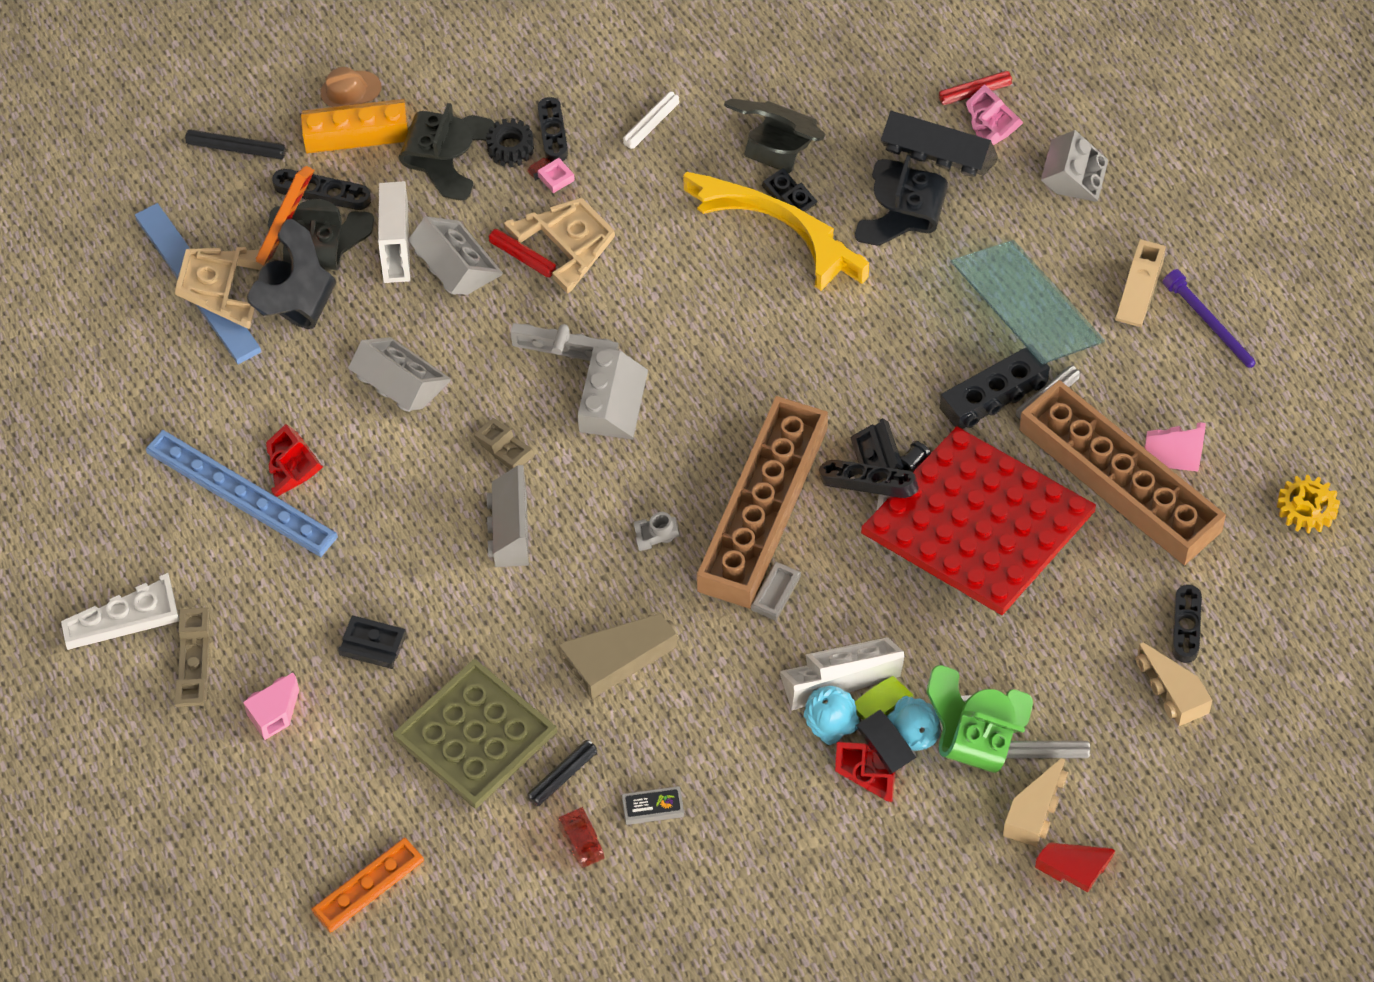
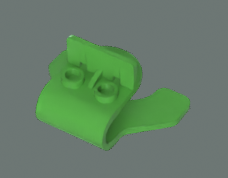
(980, 728)

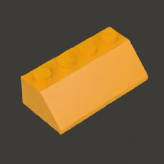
(354, 126)

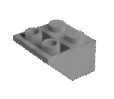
(1074, 167)

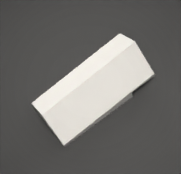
(843, 667)

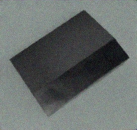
(939, 144)

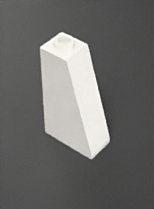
(394, 232)

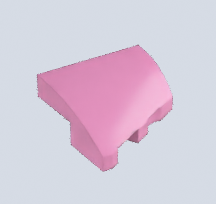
(991, 116)
(1177, 447)

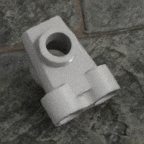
(657, 530)

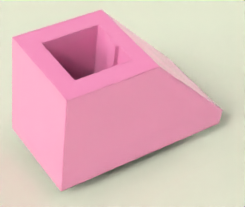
(273, 707)

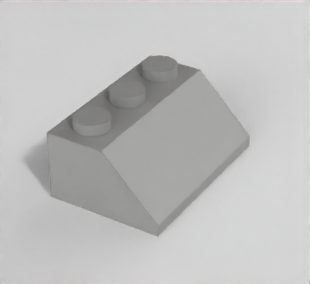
(453, 255)
(397, 373)
(612, 394)
(509, 519)

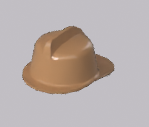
(349, 87)

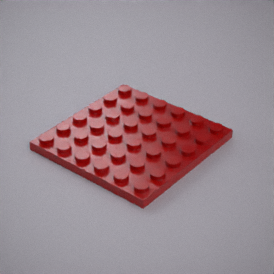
(980, 520)

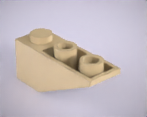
(1141, 283)
(1179, 688)
(1031, 807)

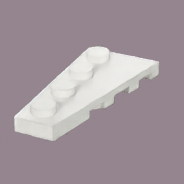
(141, 610)

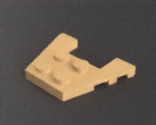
(575, 230)
(208, 278)

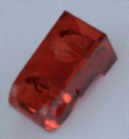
(581, 837)

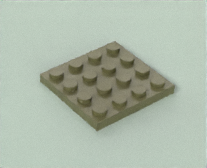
(475, 733)

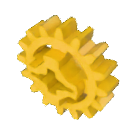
(1308, 503)

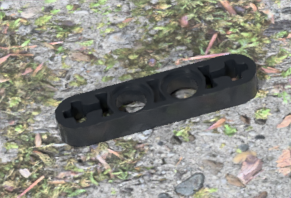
(323, 185)
(897, 484)

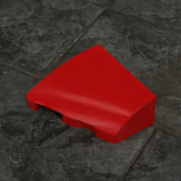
(290, 460)
(864, 768)
(1074, 863)

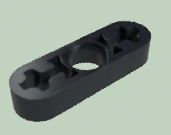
(555, 121)
(1193, 614)

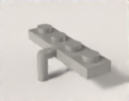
(558, 341)

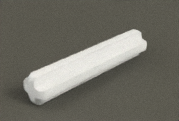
(651, 120)

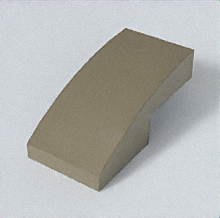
(503, 445)

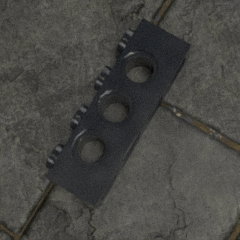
(979, 388)

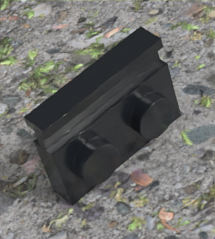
(877, 446)
(372, 642)

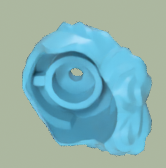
(910, 716)
(831, 719)

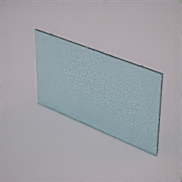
(1027, 301)

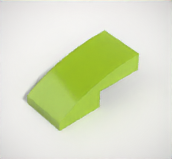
(882, 696)

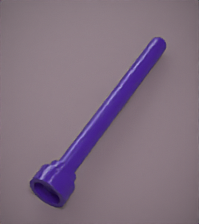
(1176, 282)

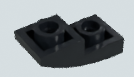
(785, 189)
(886, 741)

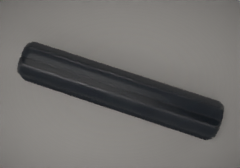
(562, 773)

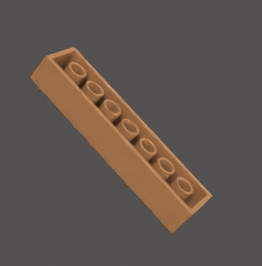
(1122, 472)
(762, 502)

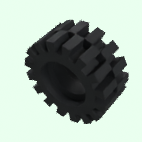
(507, 131)

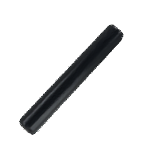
(235, 144)

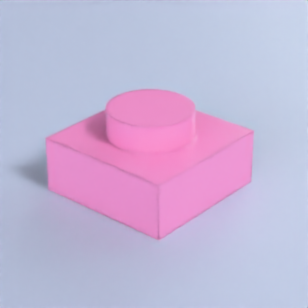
(556, 175)

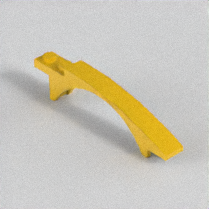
(828, 254)

